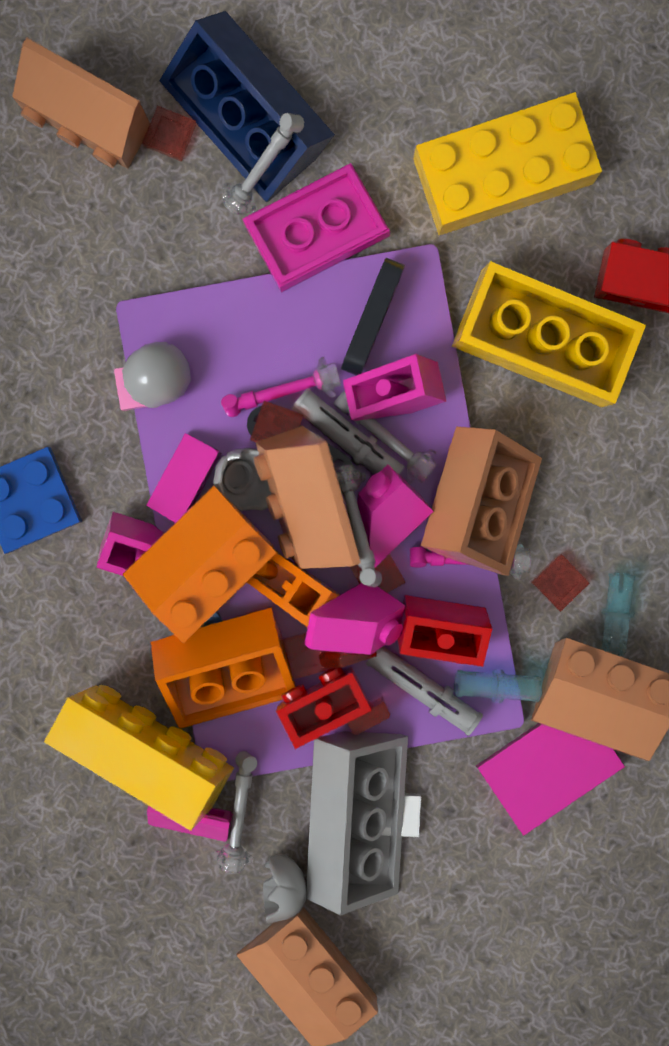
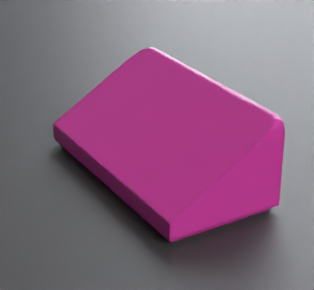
(183, 478)
(214, 825)

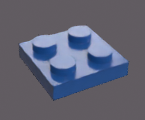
(33, 501)

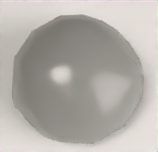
(156, 374)
(240, 481)
(285, 890)

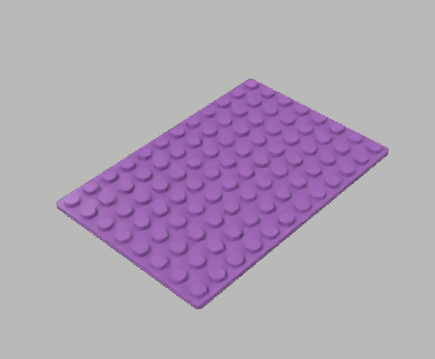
(255, 338)

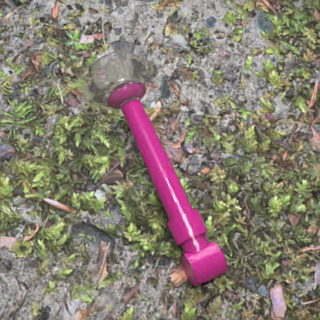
(324, 378)
(420, 558)

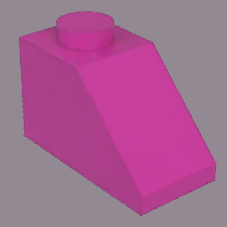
(395, 389)
(390, 511)
(125, 542)
(356, 622)

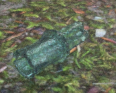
(618, 613)

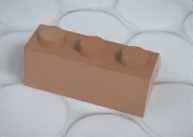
(79, 106)
(482, 499)
(306, 500)
(604, 699)
(310, 980)

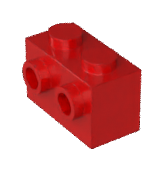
(444, 631)
(322, 707)

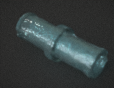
(498, 686)

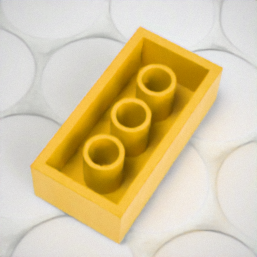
(507, 163)
(548, 335)
(140, 754)

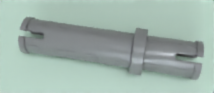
(344, 434)
(465, 716)

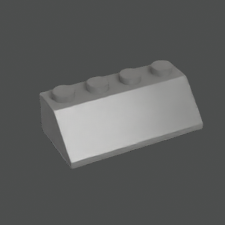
(353, 799)

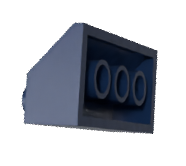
(240, 100)

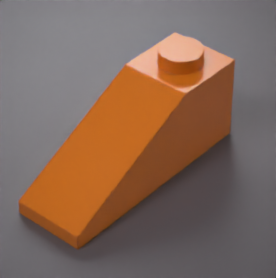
(291, 587)

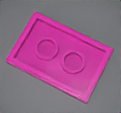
(316, 227)
(546, 773)

